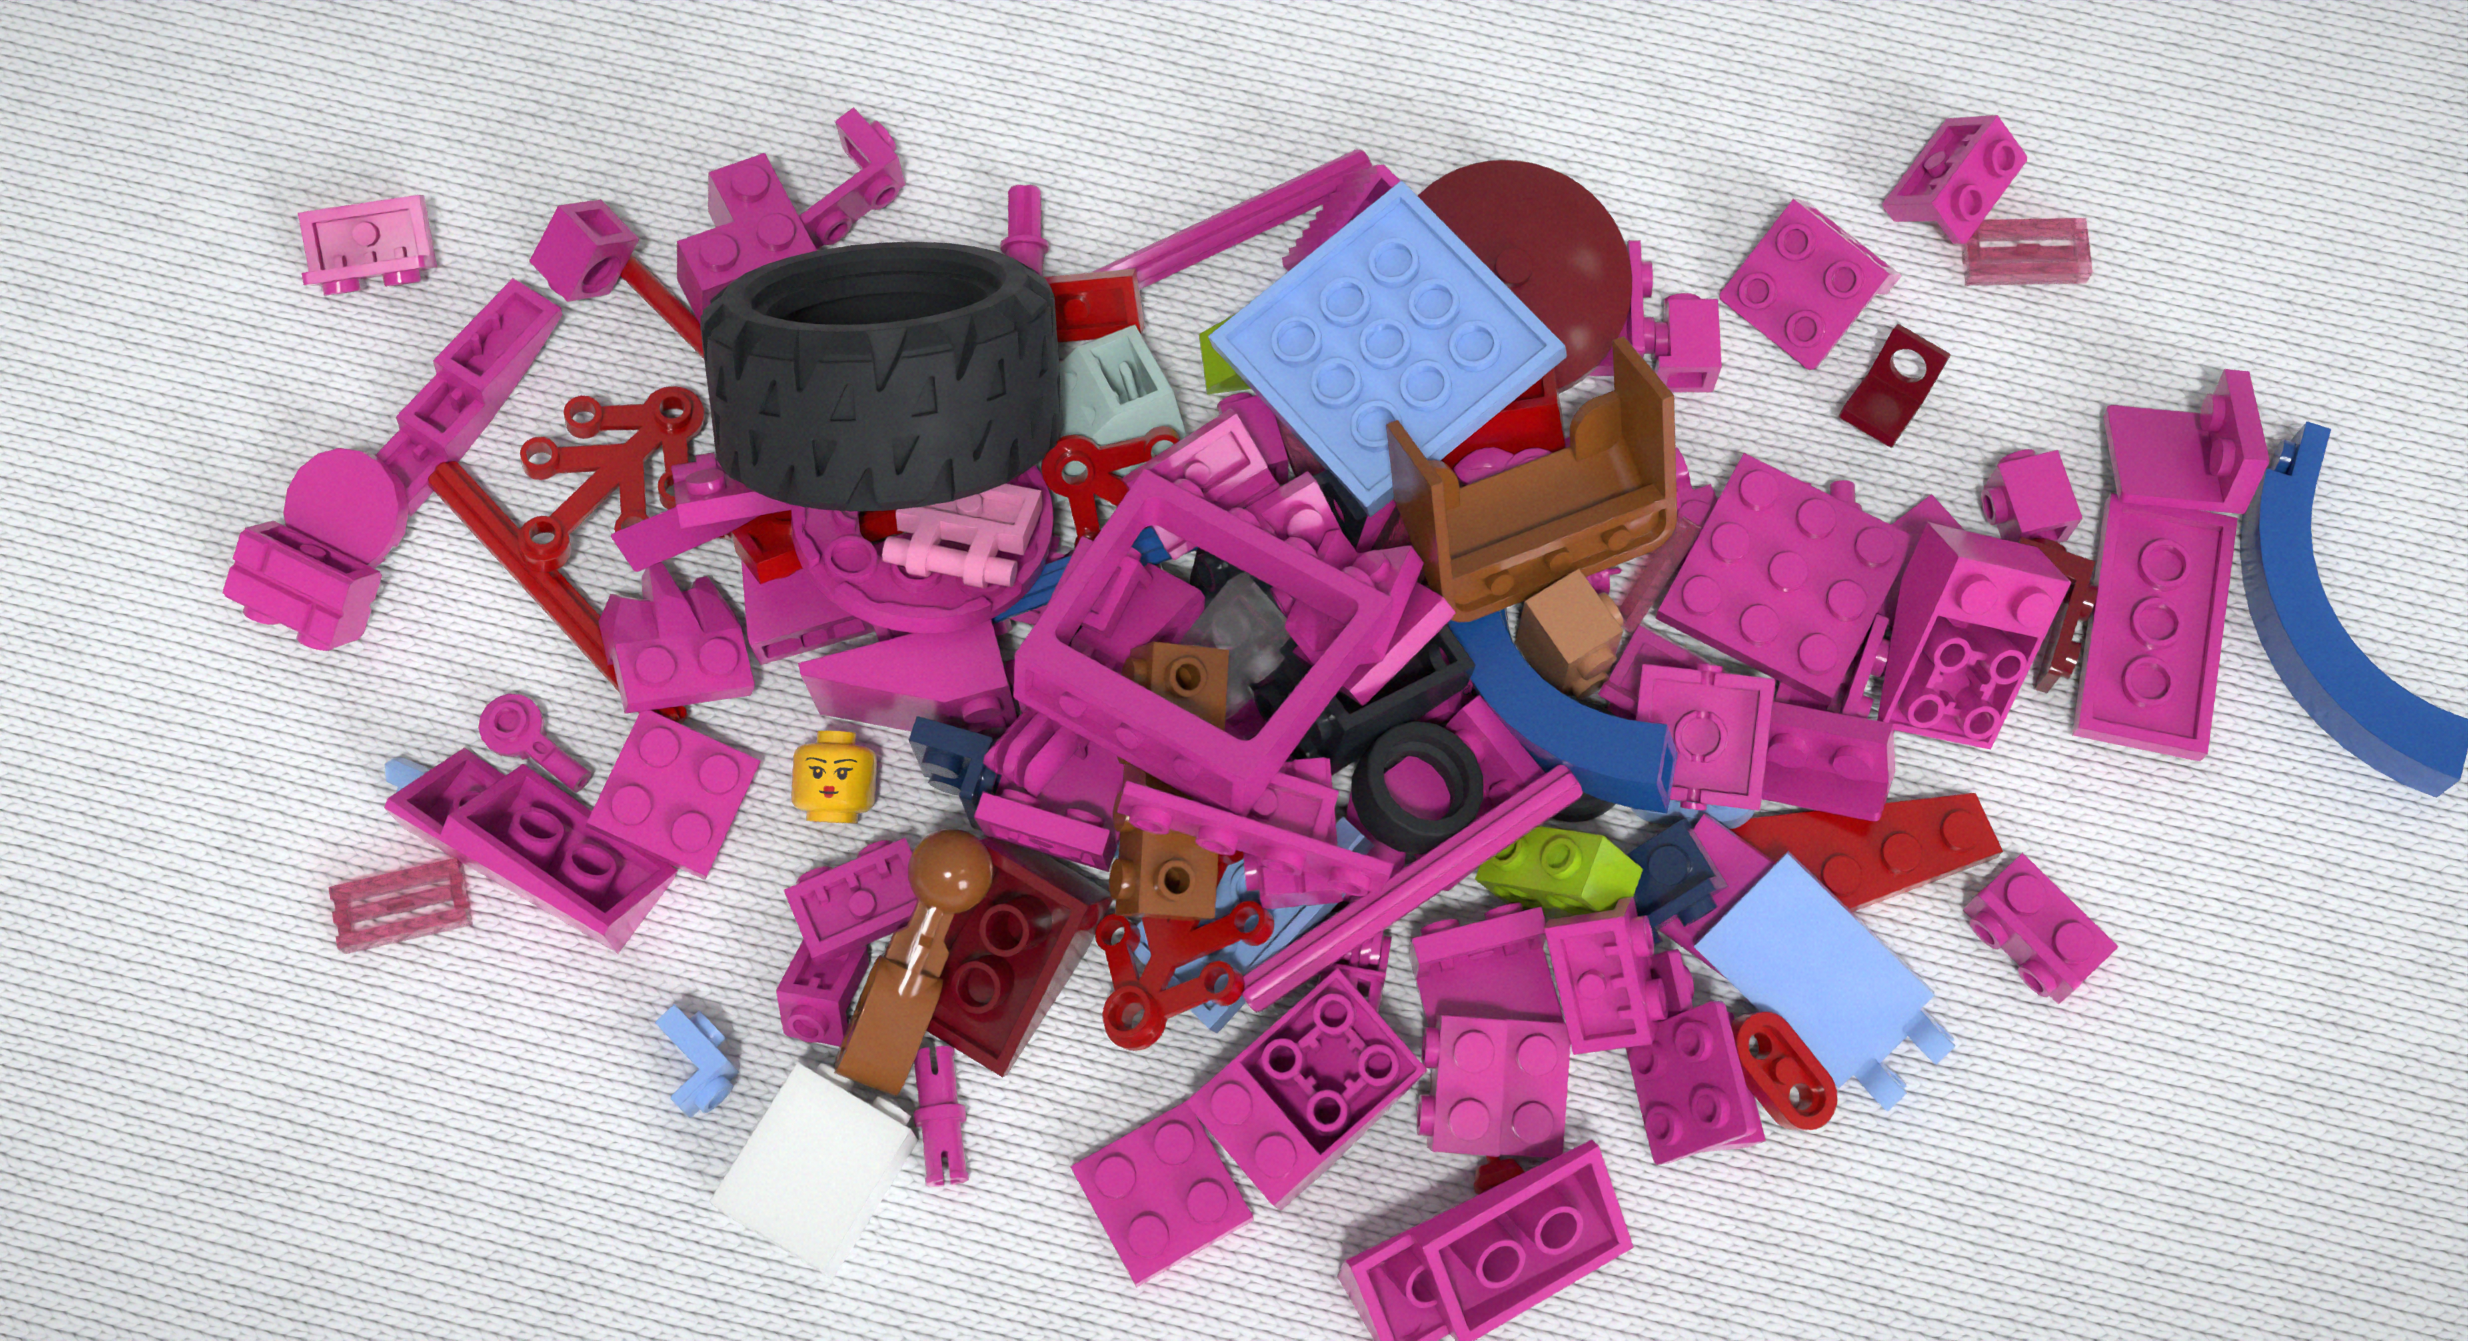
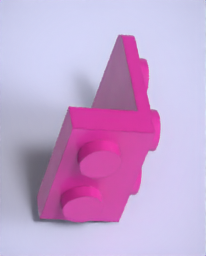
(1486, 967)

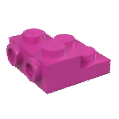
(1495, 1086)

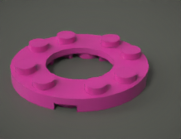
(886, 596)

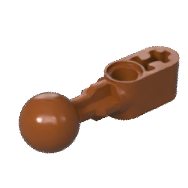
(948, 876)

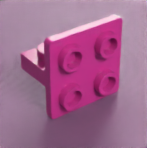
(1694, 1087)

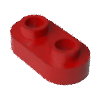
(1780, 1065)

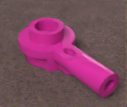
(514, 727)

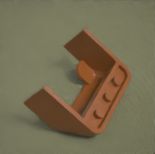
(1557, 514)

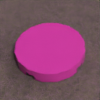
(348, 504)

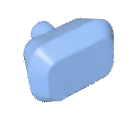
(402, 772)

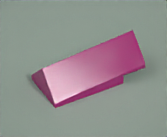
(533, 844)
(1491, 1253)

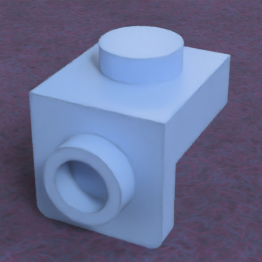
(699, 1042)

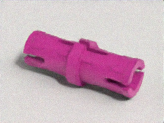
(940, 1116)

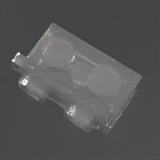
(1248, 627)

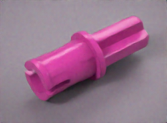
(1024, 228)

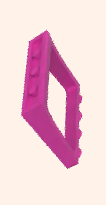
(1152, 730)

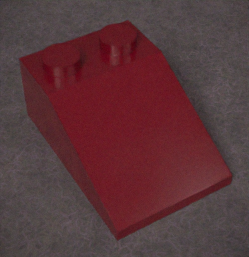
(1014, 954)

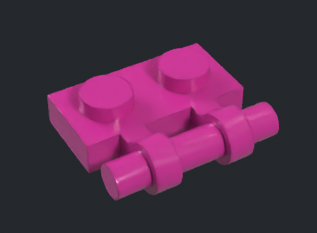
(710, 496)

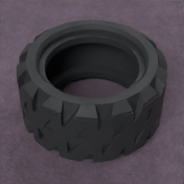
(883, 375)

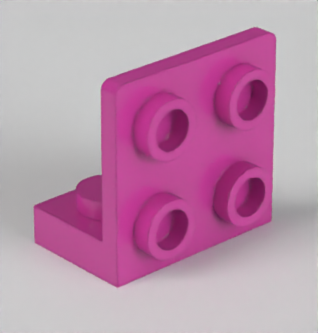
(1807, 283)
(2189, 457)
(1500, 755)
(1068, 816)

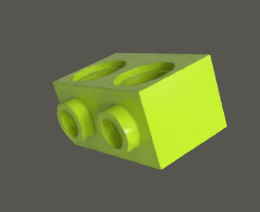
(1561, 873)

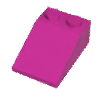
(928, 675)

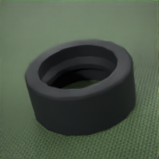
(1447, 756)

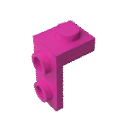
(869, 189)

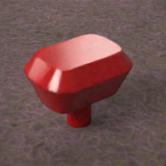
(1495, 1173)

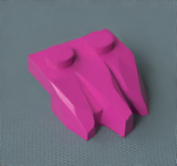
(674, 645)

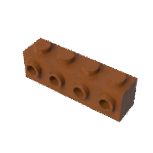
(1169, 872)

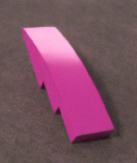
(469, 386)

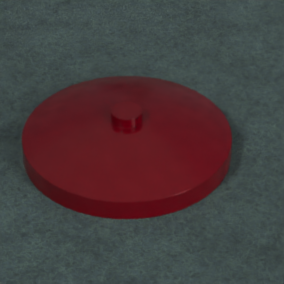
(1548, 247)

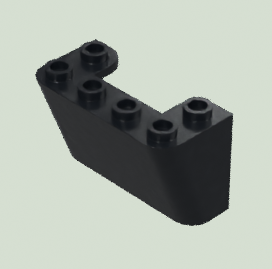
(1344, 726)

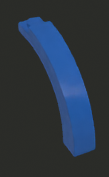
(2312, 649)
(1607, 754)

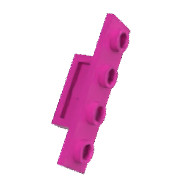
(1282, 827)

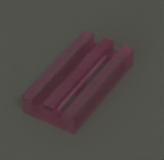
(2070, 263)
(346, 916)

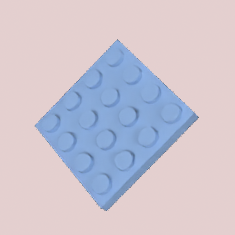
(1385, 330)

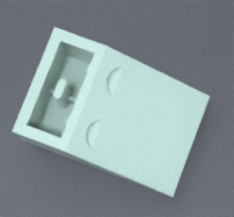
(1115, 395)

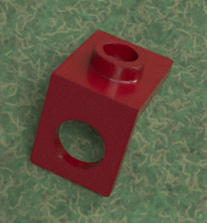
(1886, 398)

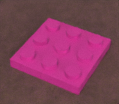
(1785, 578)

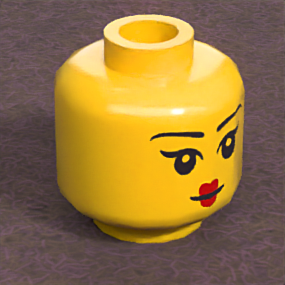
(834, 778)

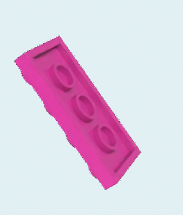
(2156, 628)

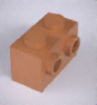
(1571, 635)

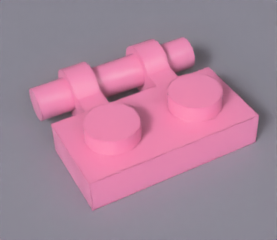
(986, 521)

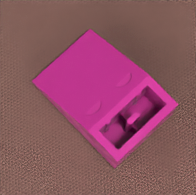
(1966, 633)
(1307, 1089)

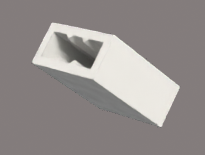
(816, 1167)

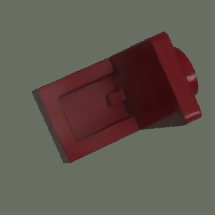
(2077, 605)

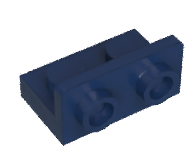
(954, 762)
(1675, 878)

